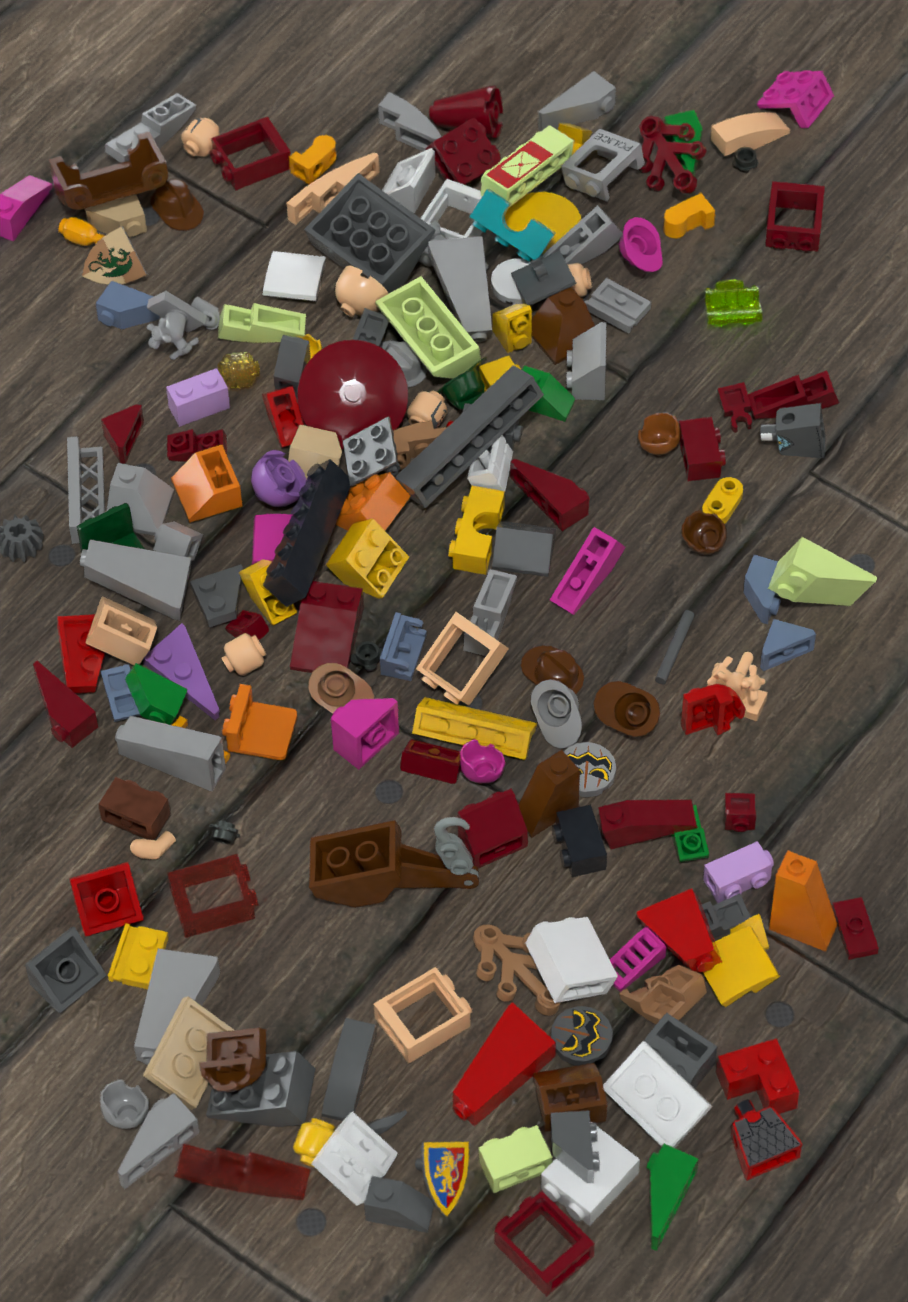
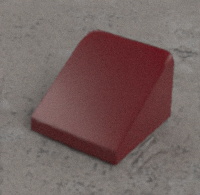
(248, 623)

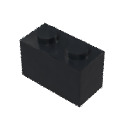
(580, 841)

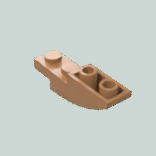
(413, 440)

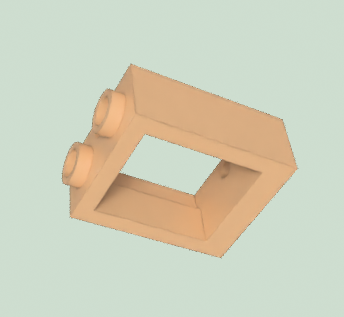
(442, 647)
(387, 1007)

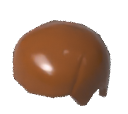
(659, 433)

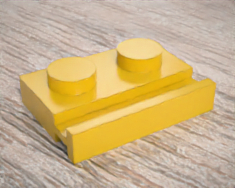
(136, 955)

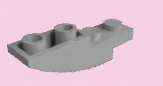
(162, 122)

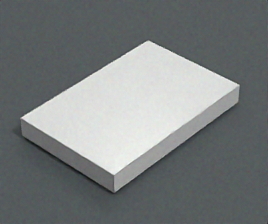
(656, 1096)

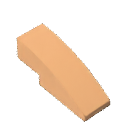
(747, 131)

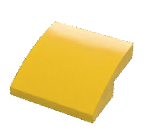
(743, 967)

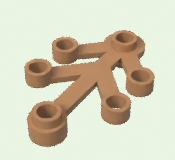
(490, 940)

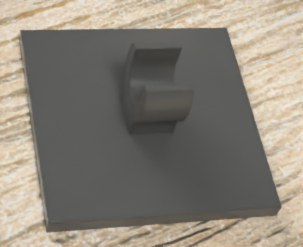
(543, 278)

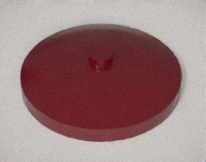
(351, 389)

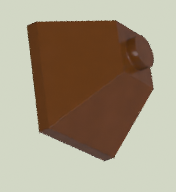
(559, 322)

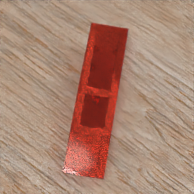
(242, 1173)

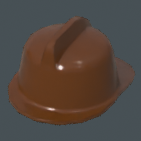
(177, 205)
(551, 663)
(627, 708)

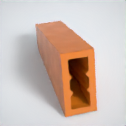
(802, 903)

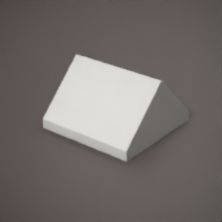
(412, 179)

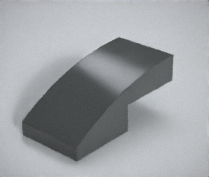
(726, 914)

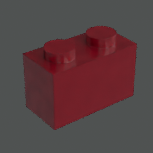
(701, 449)

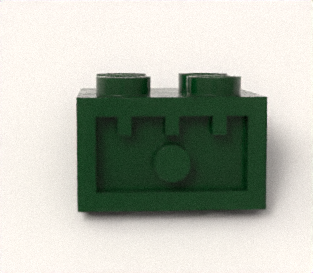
(109, 527)

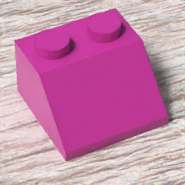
(364, 728)

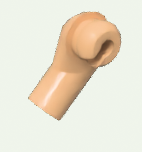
(152, 848)

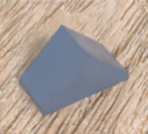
(785, 643)

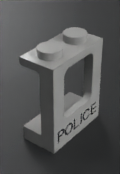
(608, 145)

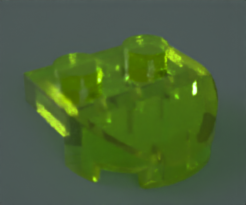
(732, 303)

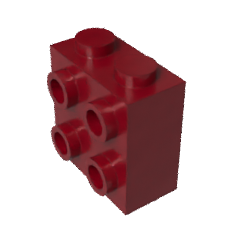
(465, 153)

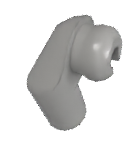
(208, 309)

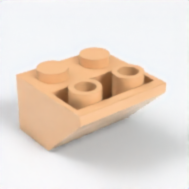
(121, 632)

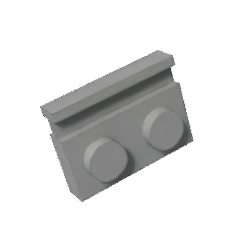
(618, 305)

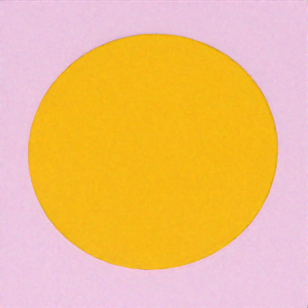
(547, 208)

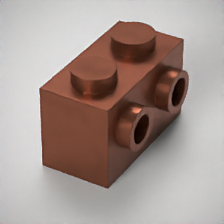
(134, 808)

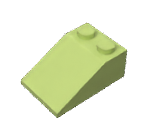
(818, 576)

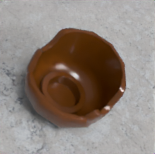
(704, 532)

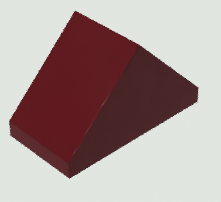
(122, 430)

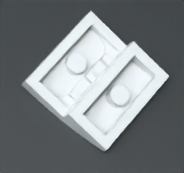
(294, 276)
(353, 1157)

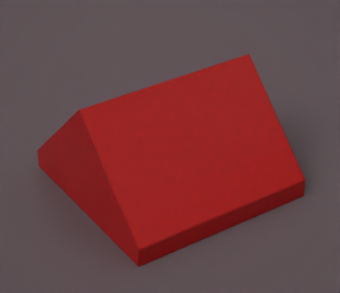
(106, 899)

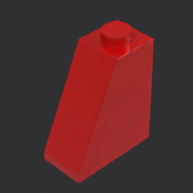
(683, 929)

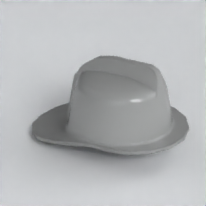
(409, 362)
(557, 713)

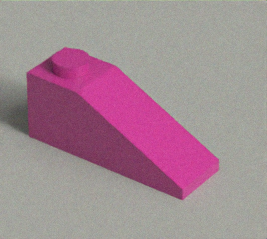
(20, 203)
(587, 570)

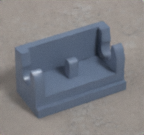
(402, 647)

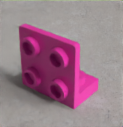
(802, 92)

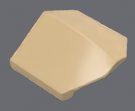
(314, 447)

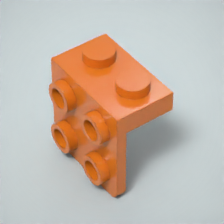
(258, 727)

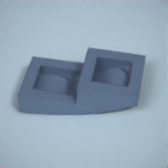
(118, 693)

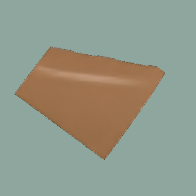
(669, 993)

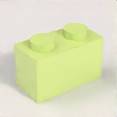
(514, 1158)

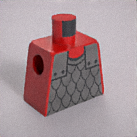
(762, 1140)

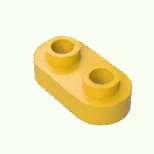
(723, 498)

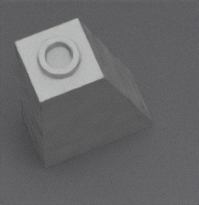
(464, 281)
(140, 574)
(173, 750)
(172, 978)

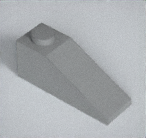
(580, 103)
(587, 238)
(162, 1133)

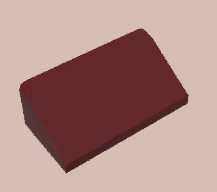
(431, 761)

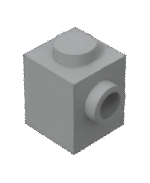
(177, 540)

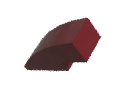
(793, 393)

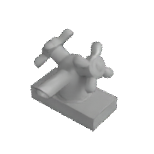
(176, 318)

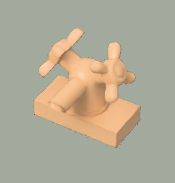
(744, 686)

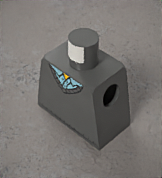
(798, 431)

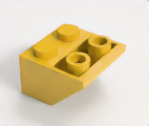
(368, 558)

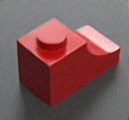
(283, 413)

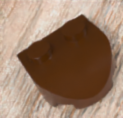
(234, 1058)

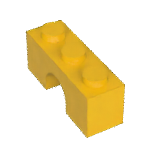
(481, 510)

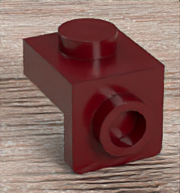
(740, 811)

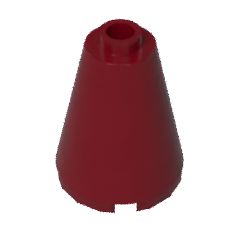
(481, 103)

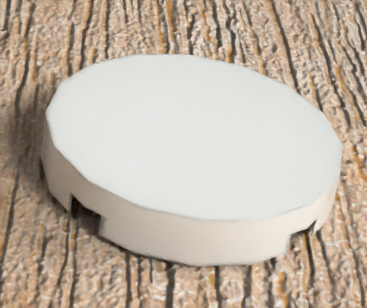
(503, 282)

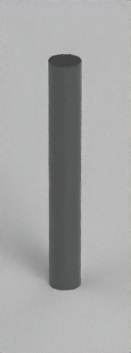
(674, 647)

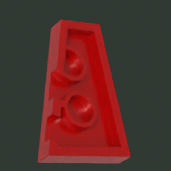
(79, 660)

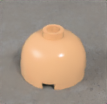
(358, 292)

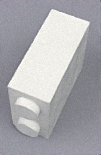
(571, 959)
(589, 1200)

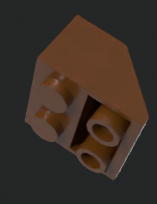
(571, 1091)

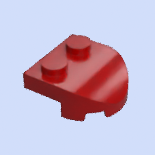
(711, 707)

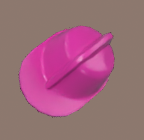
(641, 245)

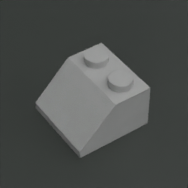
(588, 364)

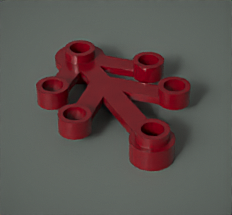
(666, 152)

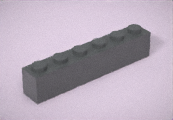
(469, 436)

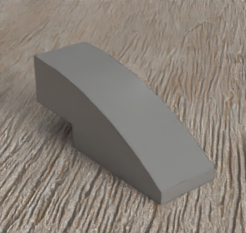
(409, 123)
(491, 608)

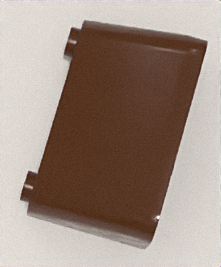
(141, 173)

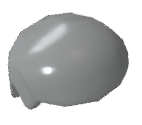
(124, 1105)

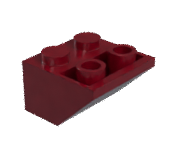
(494, 828)

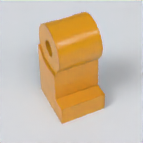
(314, 160)
(688, 215)

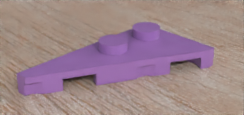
(178, 662)

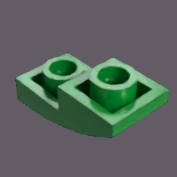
(691, 843)

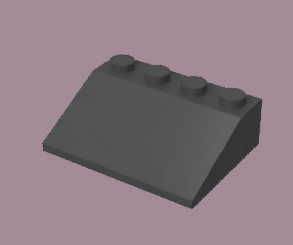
(370, 233)

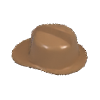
(336, 685)

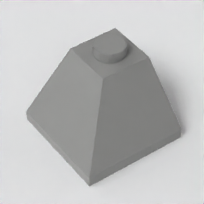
(144, 493)

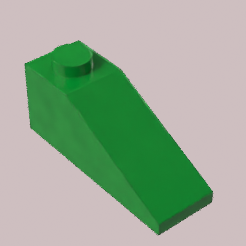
(669, 1181)

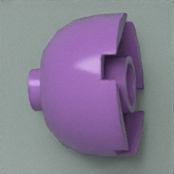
(277, 479)

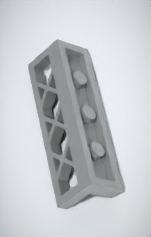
(75, 486)

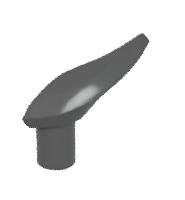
(383, 1124)

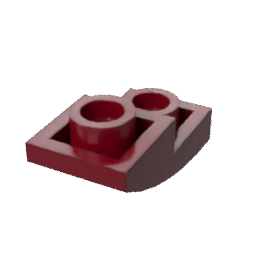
(185, 444)

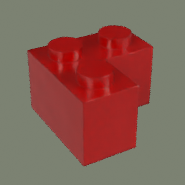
(760, 1070)

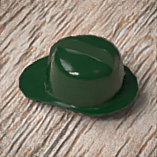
(465, 387)

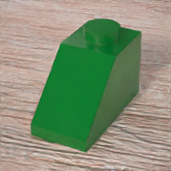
(556, 400)
(155, 695)

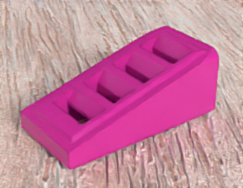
(652, 942)

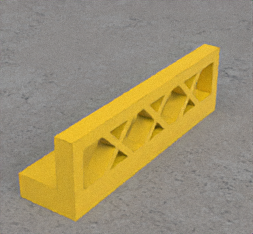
(462, 724)

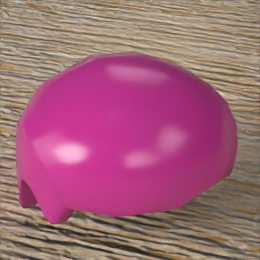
(481, 762)

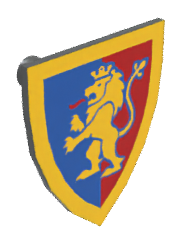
(444, 1172)

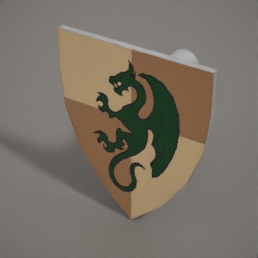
(113, 260)

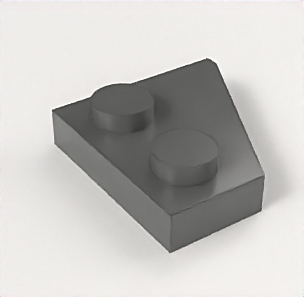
(218, 595)

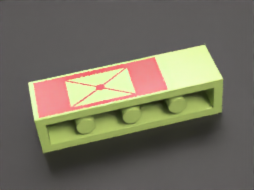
(528, 165)

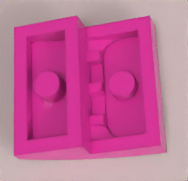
(268, 535)

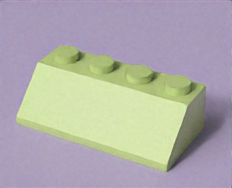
(430, 329)

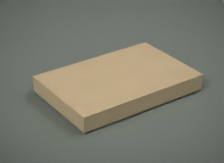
(181, 1049)

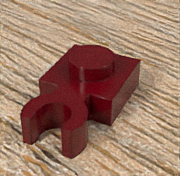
(735, 402)

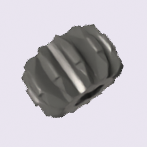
(20, 538)

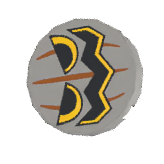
(595, 765)

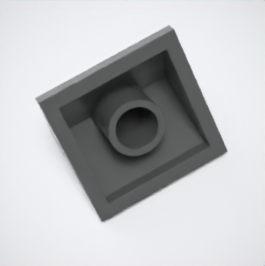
(523, 548)
(64, 970)

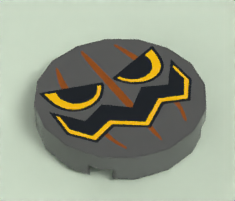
(582, 1035)

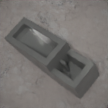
(349, 1069)

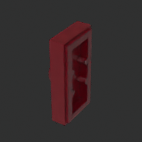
(855, 928)

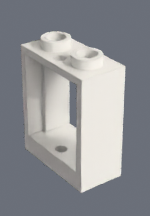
(453, 195)

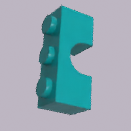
(491, 215)

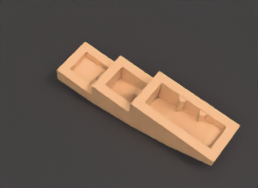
(323, 190)

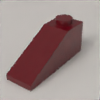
(552, 493)
(67, 712)
(645, 820)

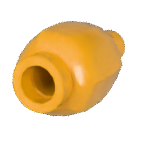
(79, 231)

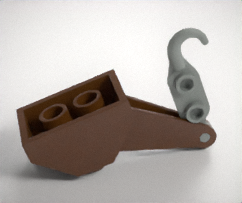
(369, 862)

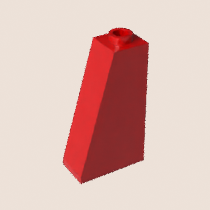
(502, 1065)

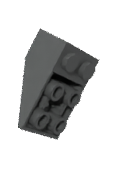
(683, 1049)
(274, 1099)

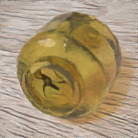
(238, 370)

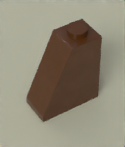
(550, 790)

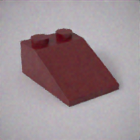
(327, 626)

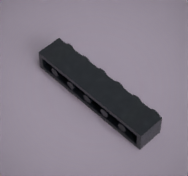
(307, 533)

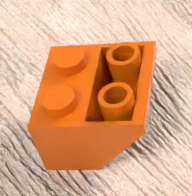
(207, 484)
(373, 498)

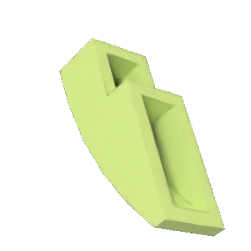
(259, 324)

